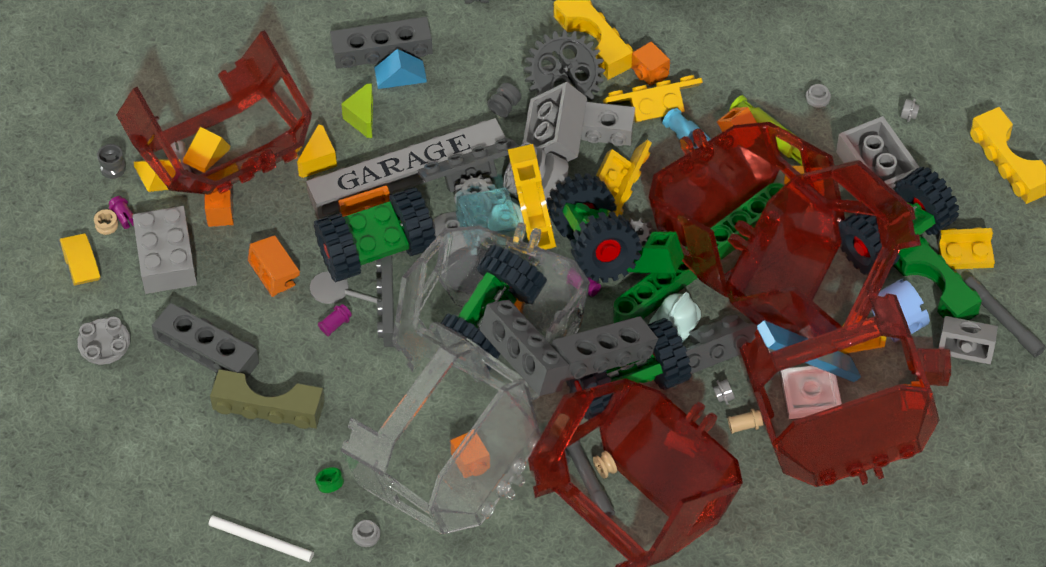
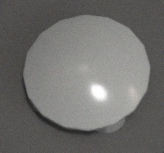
(103, 340)

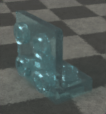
(488, 209)

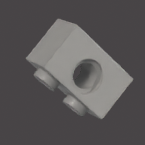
(608, 124)
(968, 339)

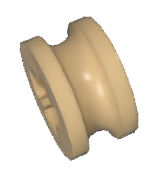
(104, 228)
(604, 464)

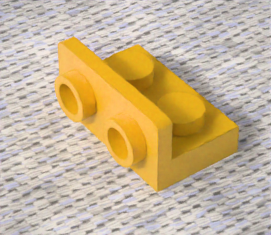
(967, 248)

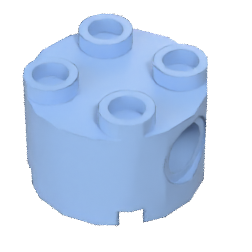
(910, 304)

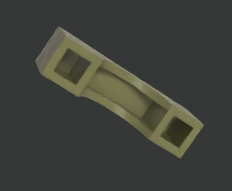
(298, 406)

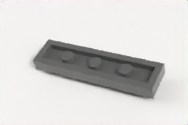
(385, 306)

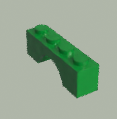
(659, 254)
(956, 297)

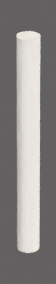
(261, 538)

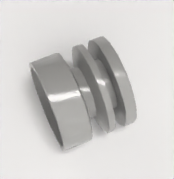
(552, 171)

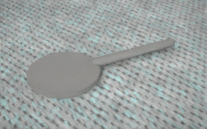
(328, 292)

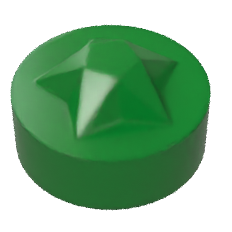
(329, 480)

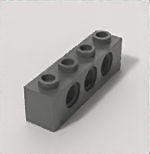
(377, 41)
(192, 344)
(524, 347)
(606, 347)

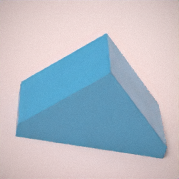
(399, 70)

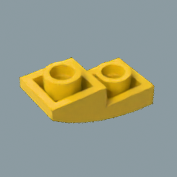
(80, 259)

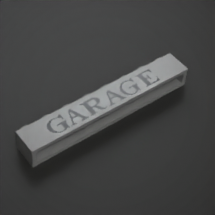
(396, 168)

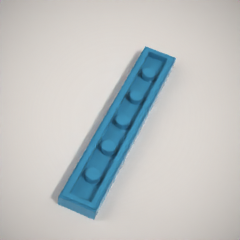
(835, 363)

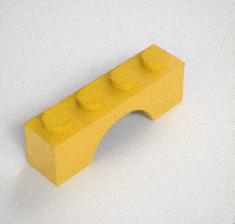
(583, 17)
(1025, 176)
(531, 194)

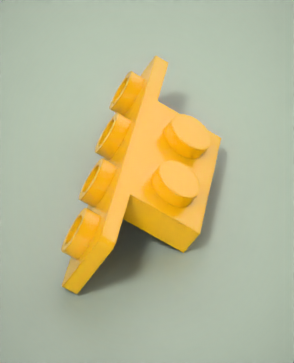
(655, 101)
(621, 174)

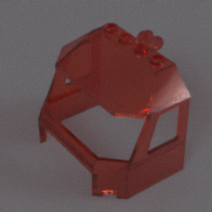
(246, 84)
(720, 178)
(798, 241)
(857, 433)
(656, 451)

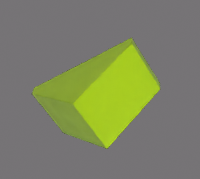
(359, 110)

